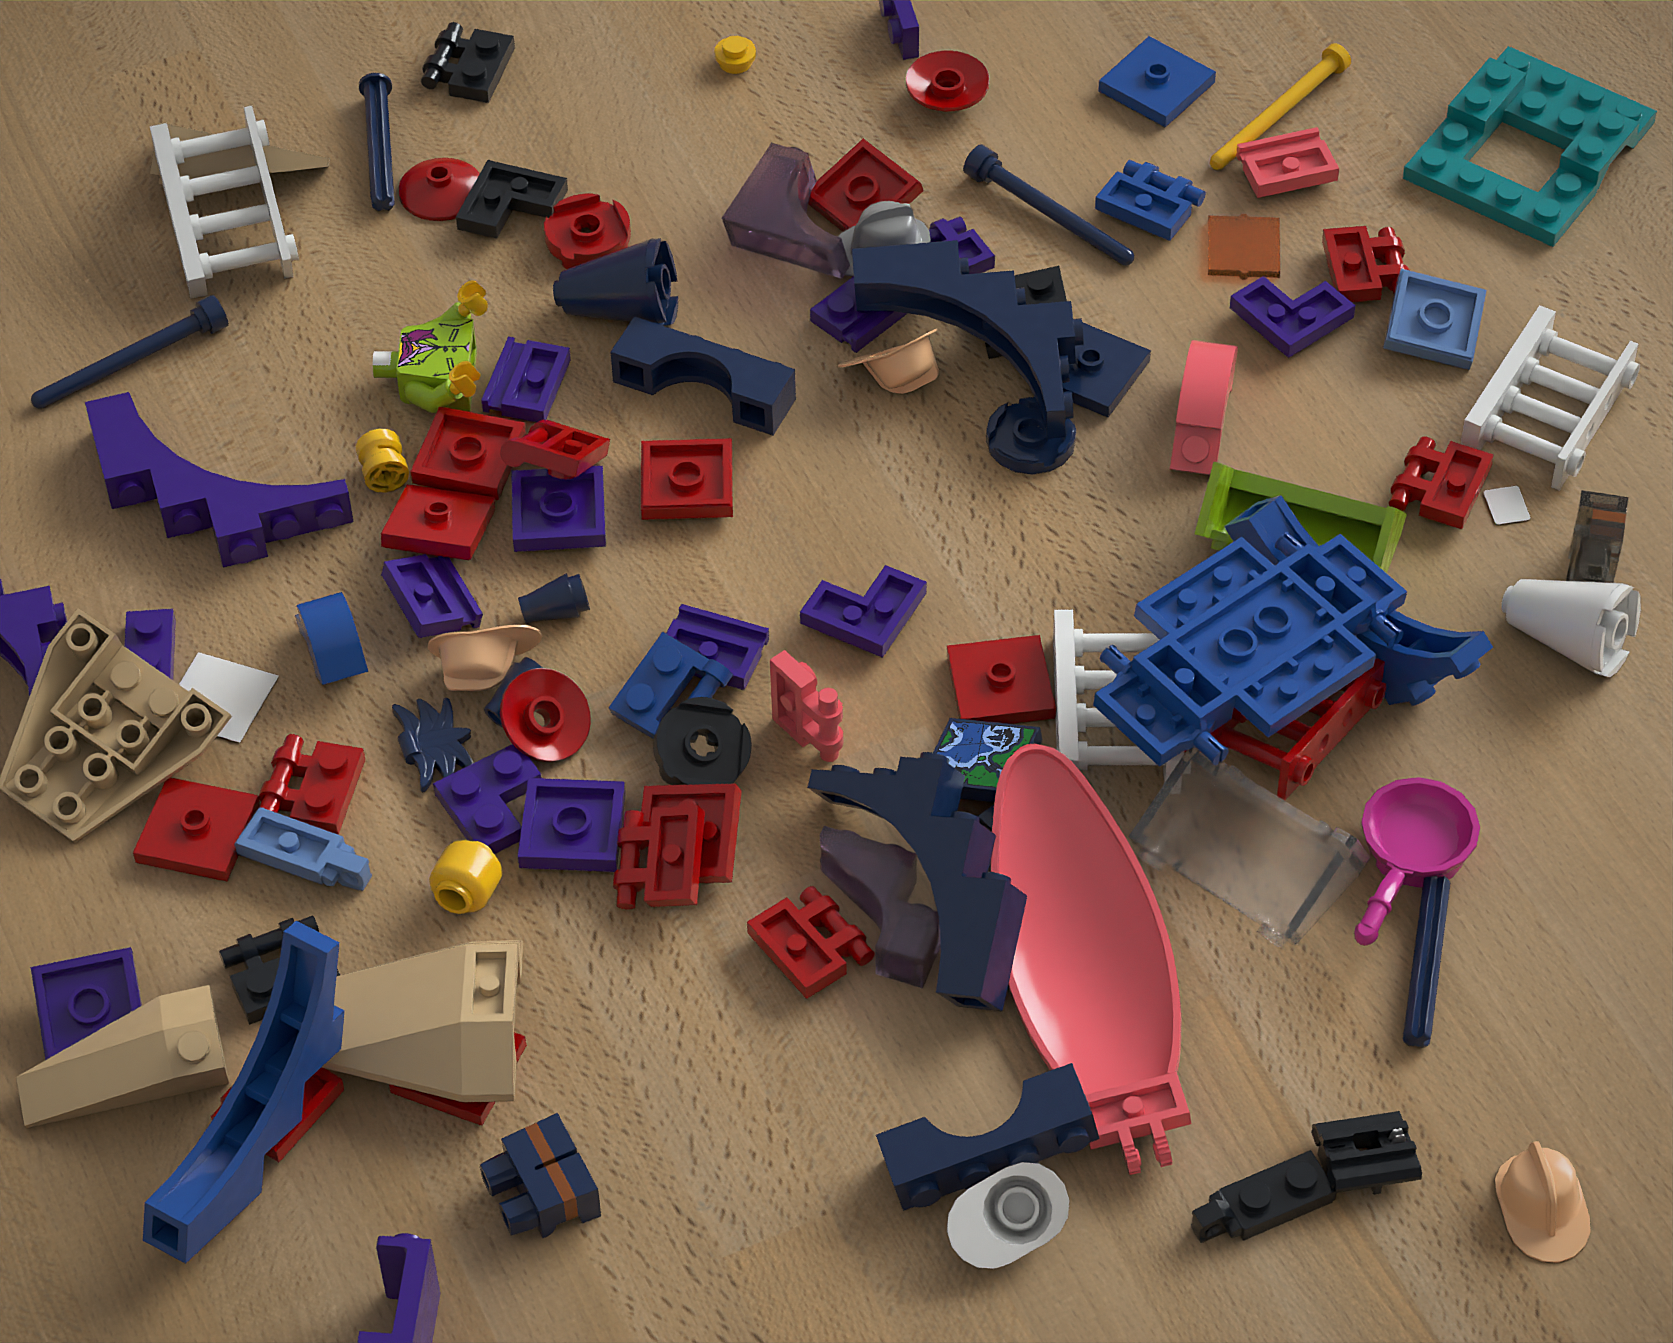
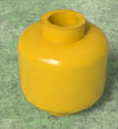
(465, 876)

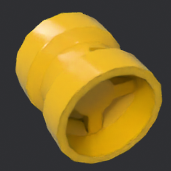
(382, 460)

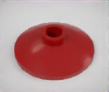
(947, 80)
(437, 188)
(560, 704)

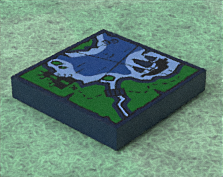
(981, 752)

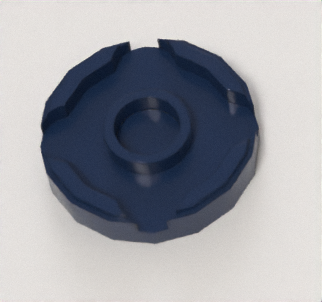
(1020, 440)

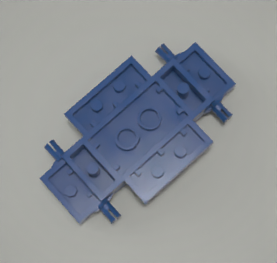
(1248, 641)

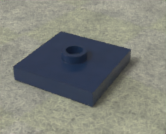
(1104, 370)

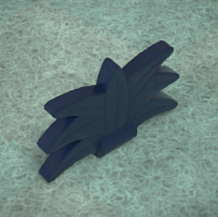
(432, 740)

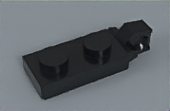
(1265, 1200)

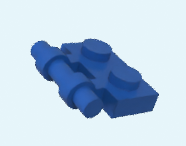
(1149, 199)

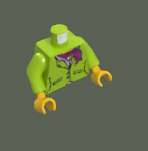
(438, 357)

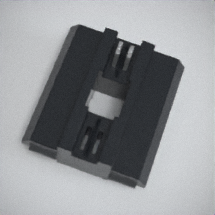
(1388, 1156)

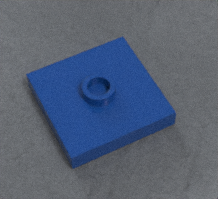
(1157, 81)

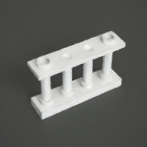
(192, 228)
(1523, 366)
(1073, 680)

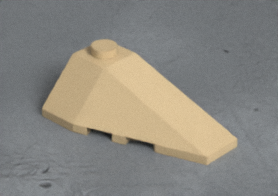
(227, 160)
(141, 1057)

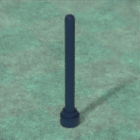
(983, 165)
(205, 317)

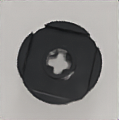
(722, 729)

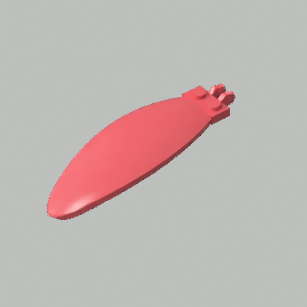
(1090, 952)

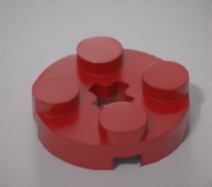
(570, 215)

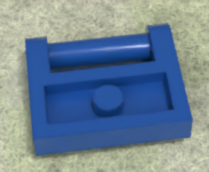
(661, 681)

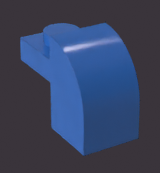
(331, 638)

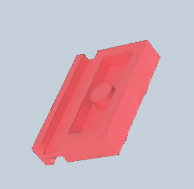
(1287, 162)

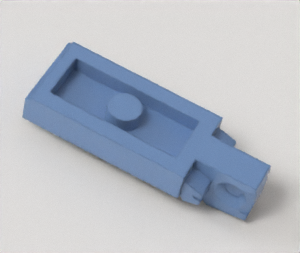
(302, 850)

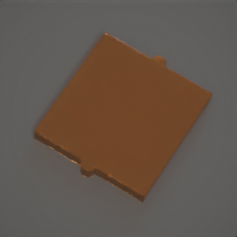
(1243, 246)

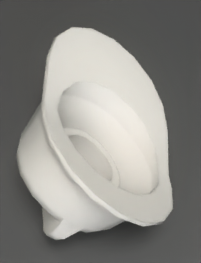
(1008, 1215)

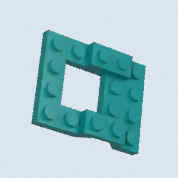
(1545, 103)

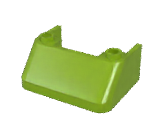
(1322, 514)

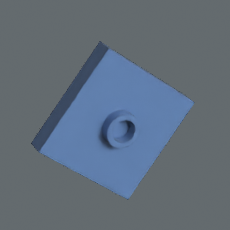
(1435, 319)

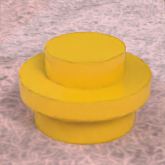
(735, 54)

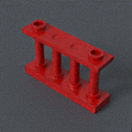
(1312, 742)

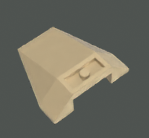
(101, 731)
(435, 1021)

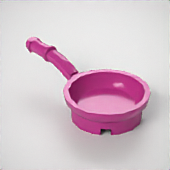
(1414, 833)

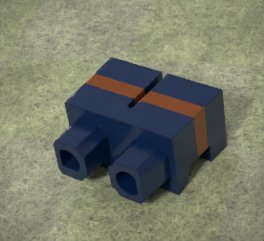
(547, 1175)

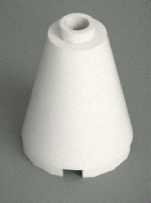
(1576, 619)

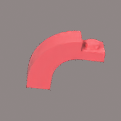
(1202, 406)

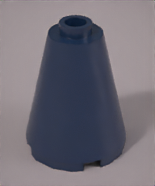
(622, 285)

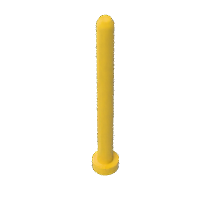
(1334, 59)

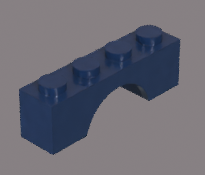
(656, 357)
(1047, 1122)

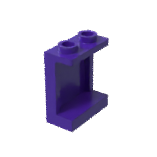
(411, 1278)

